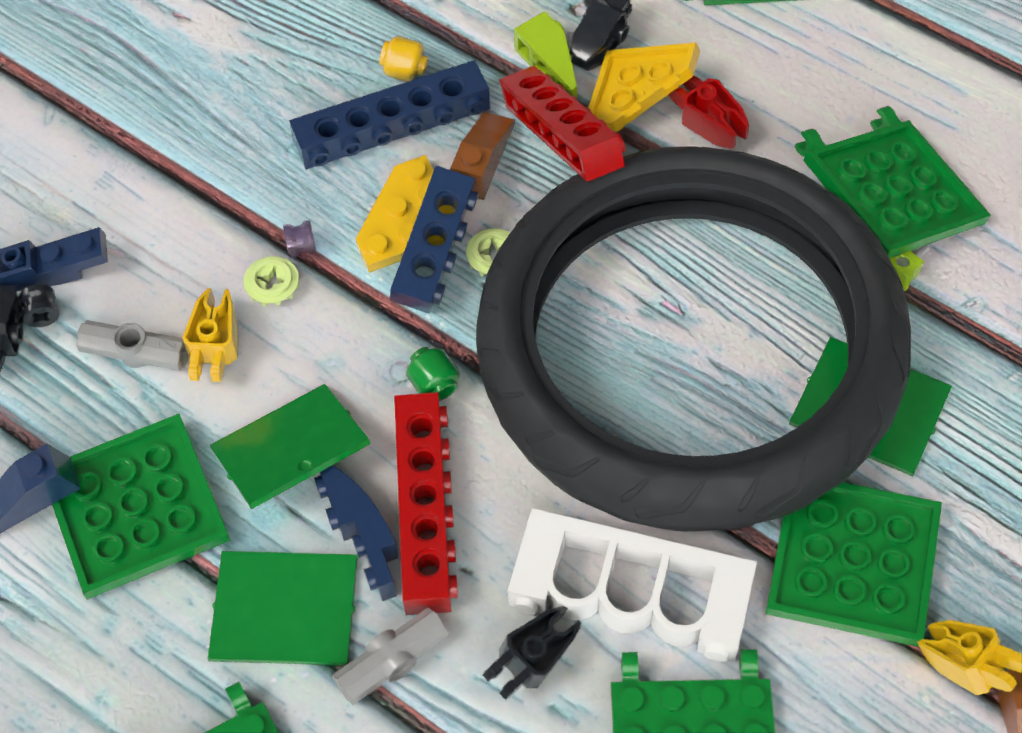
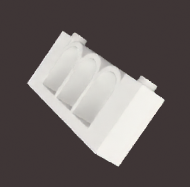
(540, 556)

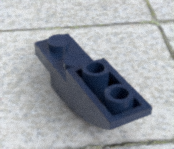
(52, 262)
(363, 523)

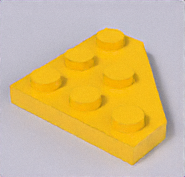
(638, 79)
(394, 214)

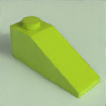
(544, 44)

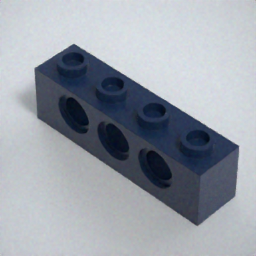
(443, 189)

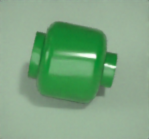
(433, 372)

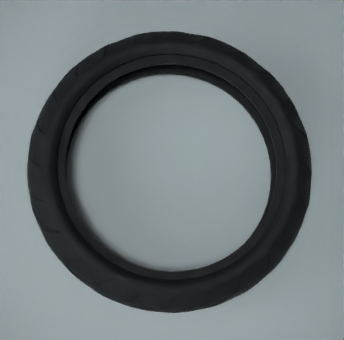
(683, 489)

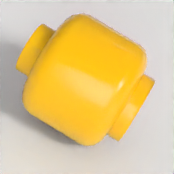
(403, 58)

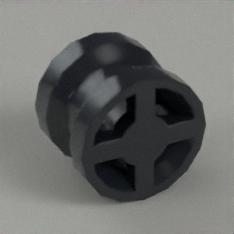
(38, 305)

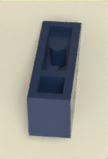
(35, 484)

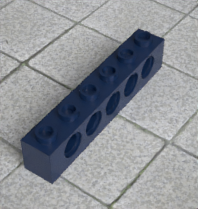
(390, 114)

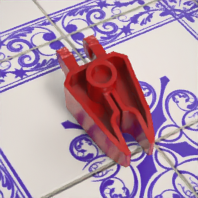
(711, 111)

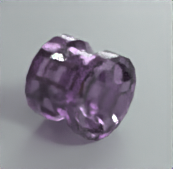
(299, 238)

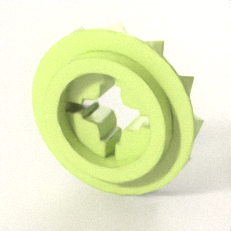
(480, 246)
(262, 272)

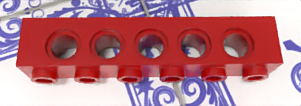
(563, 123)
(413, 415)

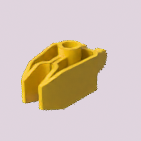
(211, 335)
(971, 656)

